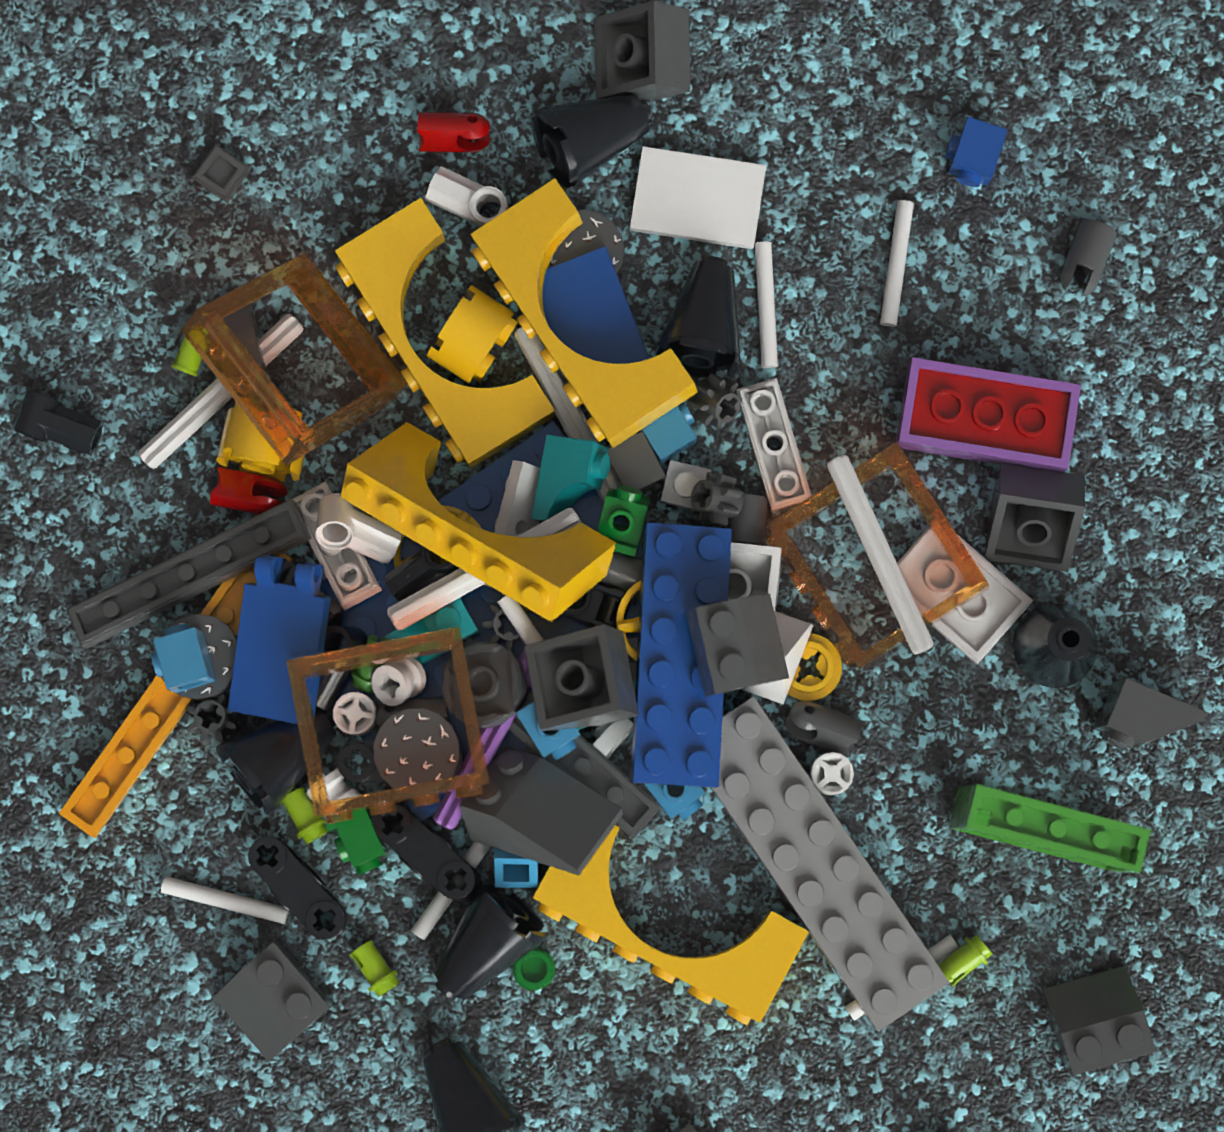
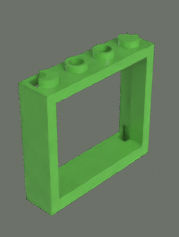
(1049, 828)

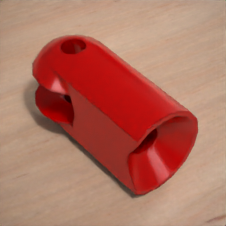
(452, 132)
(246, 491)

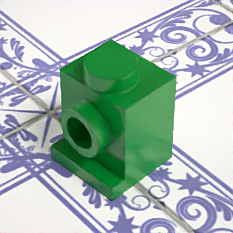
(626, 502)
(359, 841)

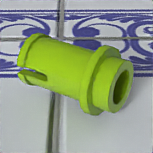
(187, 358)
(303, 816)
(965, 959)
(374, 968)

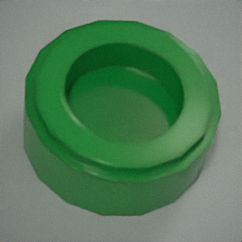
(534, 970)

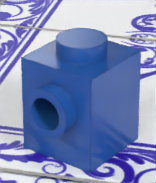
(975, 152)

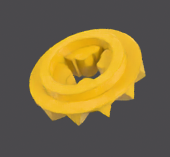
(828, 665)

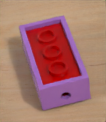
(987, 415)

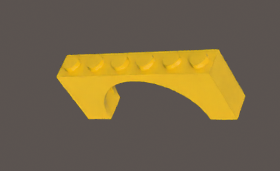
(615, 395)
(475, 418)
(534, 571)
(740, 976)

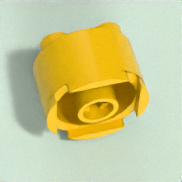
(472, 334)
(246, 446)

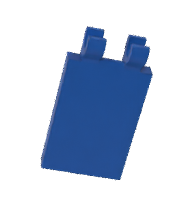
(591, 311)
(277, 626)

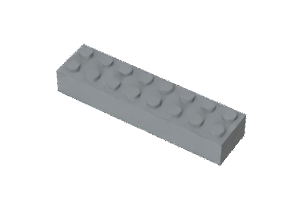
(821, 870)

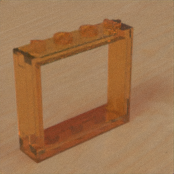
(255, 390)
(934, 518)
(370, 655)

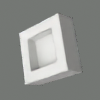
(680, 482)
(611, 736)

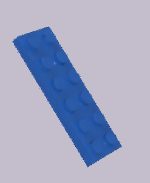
(676, 724)

